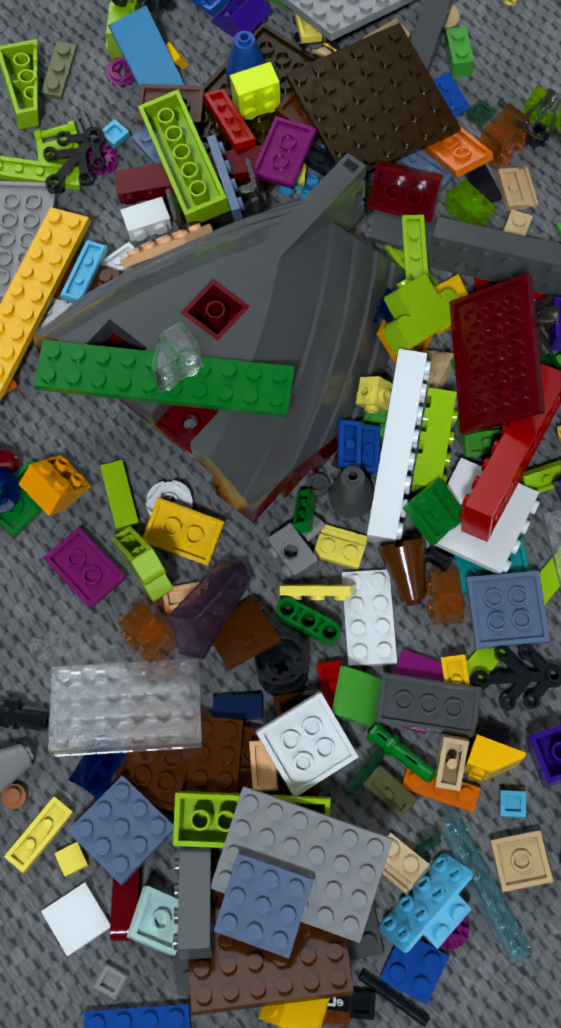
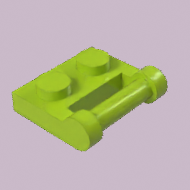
(40, 136)

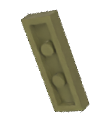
(59, 70)

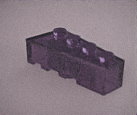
(207, 608)

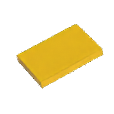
(183, 531)

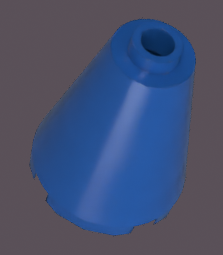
(244, 53)

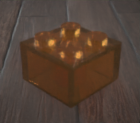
(504, 136)
(147, 633)

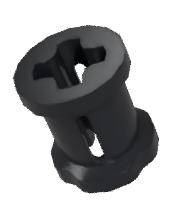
(439, 558)

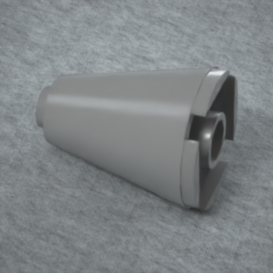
(13, 764)

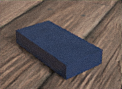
(238, 707)

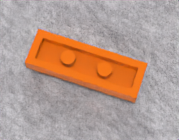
(463, 799)

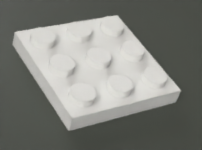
(306, 744)

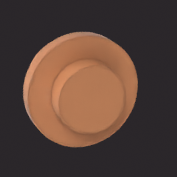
(13, 796)

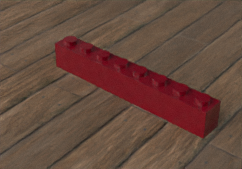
(151, 180)

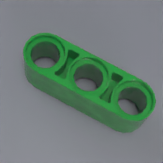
(303, 612)

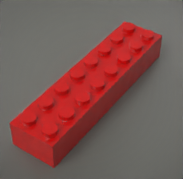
(508, 463)

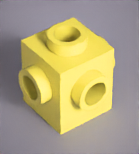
(374, 394)

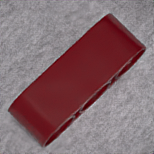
(123, 906)

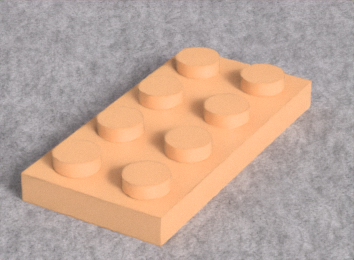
(164, 244)

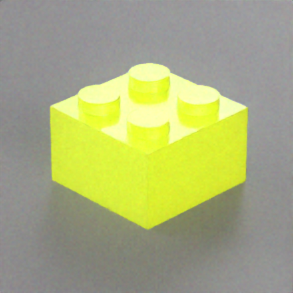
(255, 91)

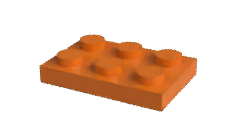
(460, 153)

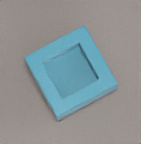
(115, 134)
(512, 804)

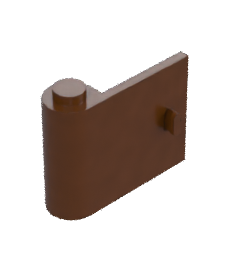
(245, 634)

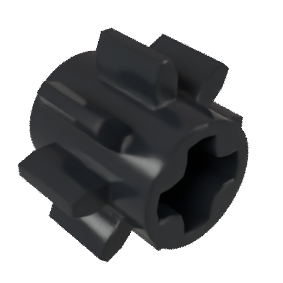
(541, 130)

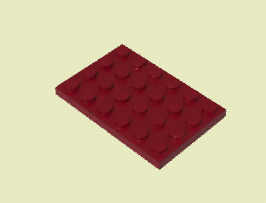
(497, 355)

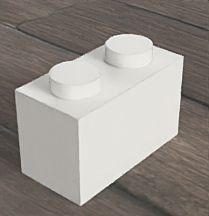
(146, 219)

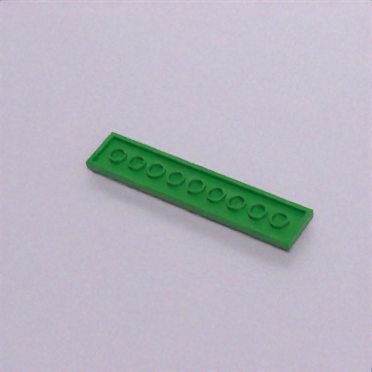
(129, 376)

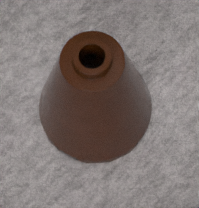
(407, 569)

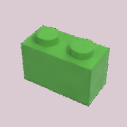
(458, 52)

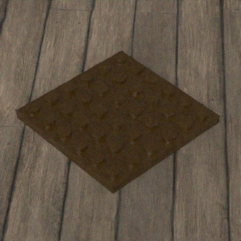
(373, 100)

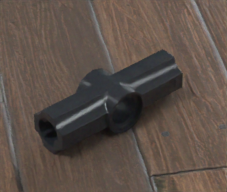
(21, 716)

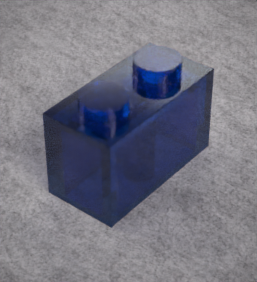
(96, 772)

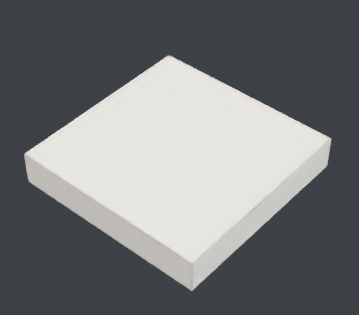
(76, 919)

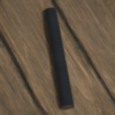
(394, 999)

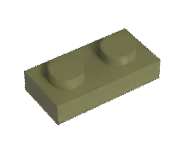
(390, 791)

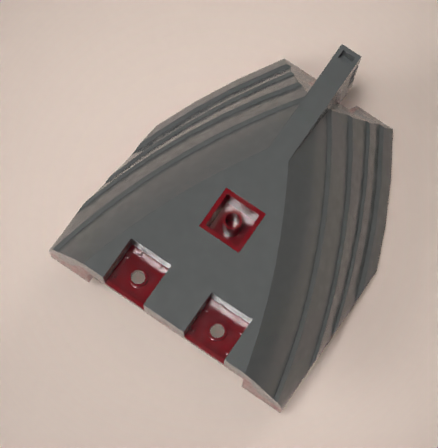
(265, 292)

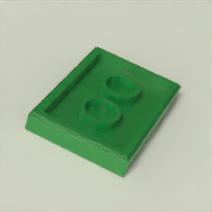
(23, 512)

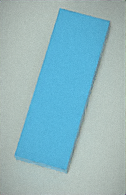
(84, 271)

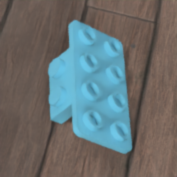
(431, 906)

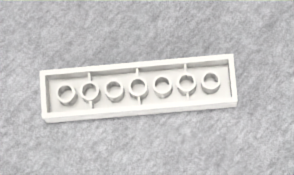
(397, 445)

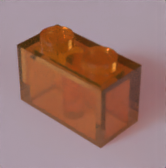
(446, 598)

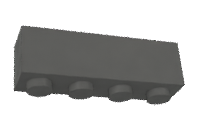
(429, 29)
(195, 903)

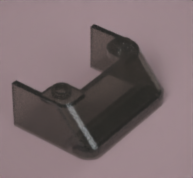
(252, 196)

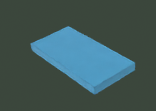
(144, 49)

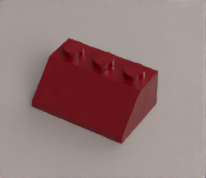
(404, 190)

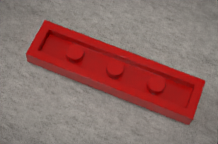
(229, 119)

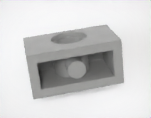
(286, 540)

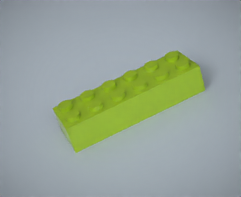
(184, 157)
(205, 817)

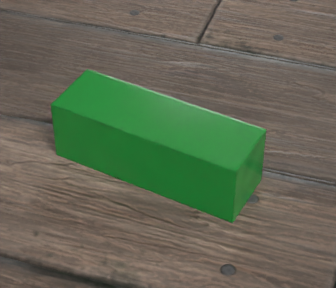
(304, 511)

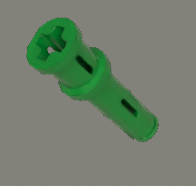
(392, 746)

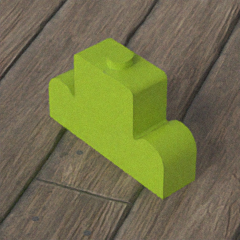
(417, 312)
(143, 563)

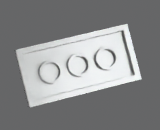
(369, 619)

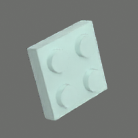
(154, 920)

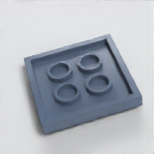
(507, 610)
(121, 830)
(264, 905)

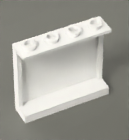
(503, 541)

